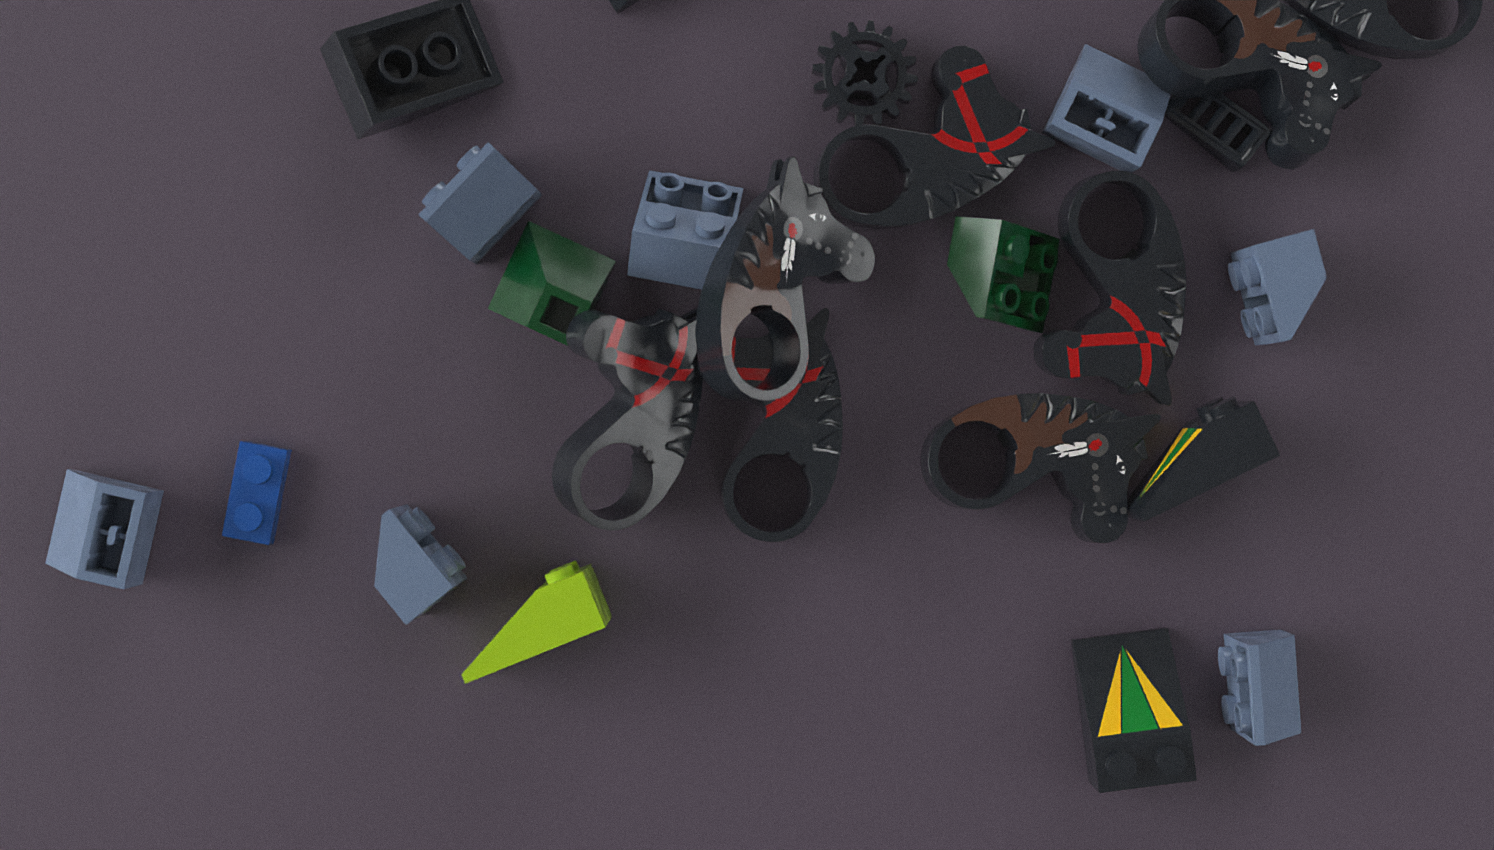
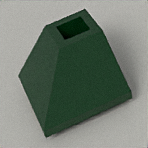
(1004, 270)
(550, 282)

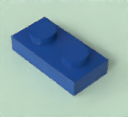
(256, 492)

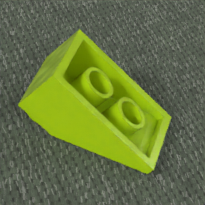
(555, 614)

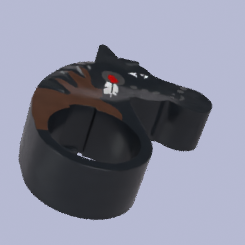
(1266, 48)
(761, 272)
(1074, 439)

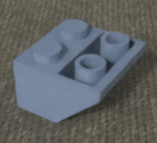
(1108, 111)
(479, 202)
(681, 228)
(1277, 285)
(104, 529)
(412, 565)
(1260, 685)

